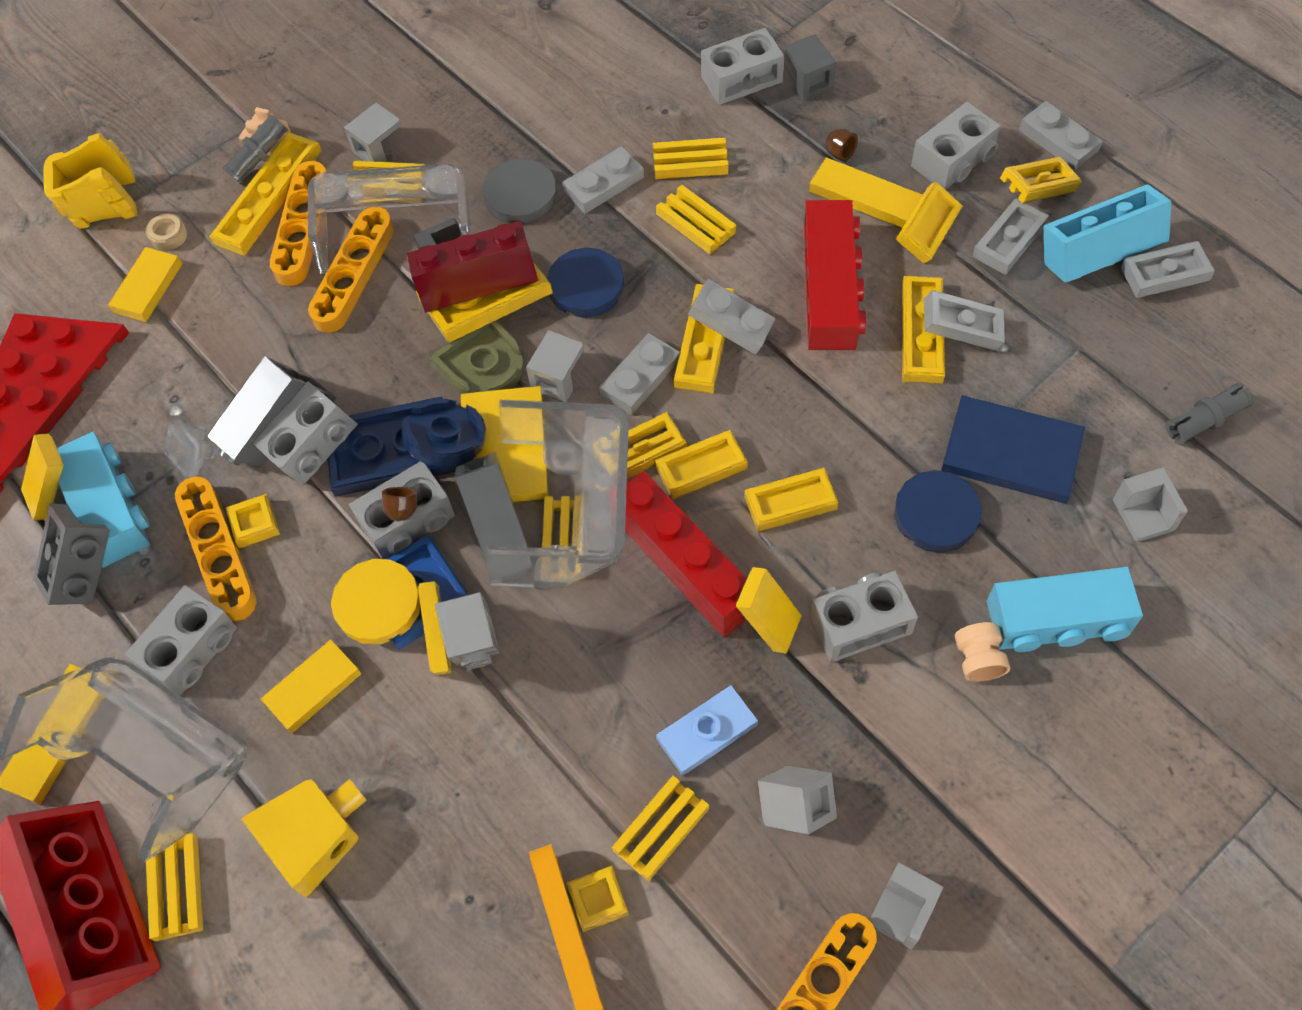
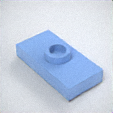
(706, 730)

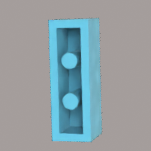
(1107, 233)
(102, 495)
(1065, 609)

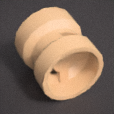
(982, 652)

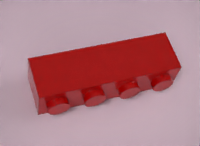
(832, 275)
(684, 553)

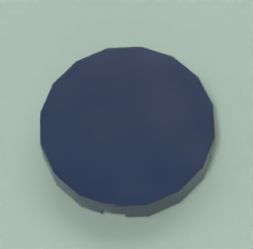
(586, 282)
(443, 433)
(937, 511)

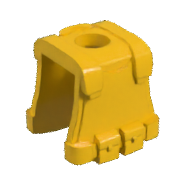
(89, 182)

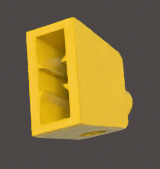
(306, 831)

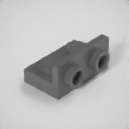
(69, 557)

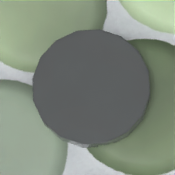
(519, 190)

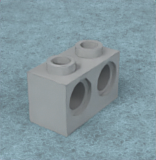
(742, 66)
(956, 146)
(305, 433)
(401, 534)
(868, 625)
(467, 631)
(174, 634)

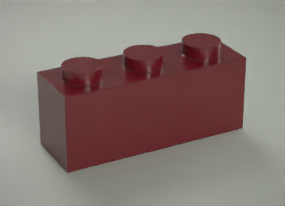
(472, 266)

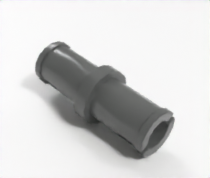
(255, 148)
(1209, 413)

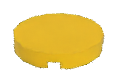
(375, 601)

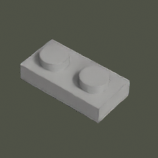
(1060, 135)
(603, 179)
(1010, 236)
(1167, 269)
(731, 316)
(964, 320)
(639, 374)

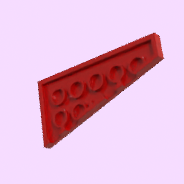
(43, 375)

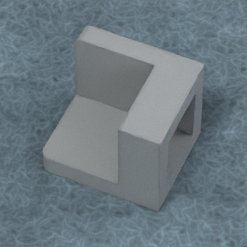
(369, 130)
(553, 365)
(1149, 504)
(797, 799)
(905, 905)

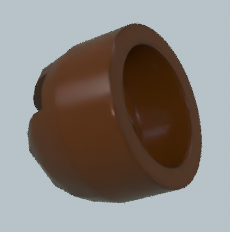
(842, 144)
(399, 502)

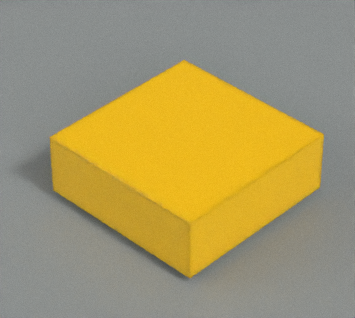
(252, 521)
(597, 898)

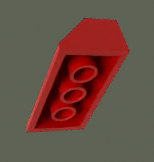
(72, 907)

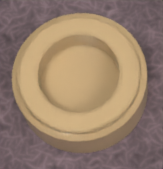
(166, 232)

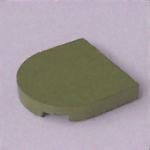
(480, 360)

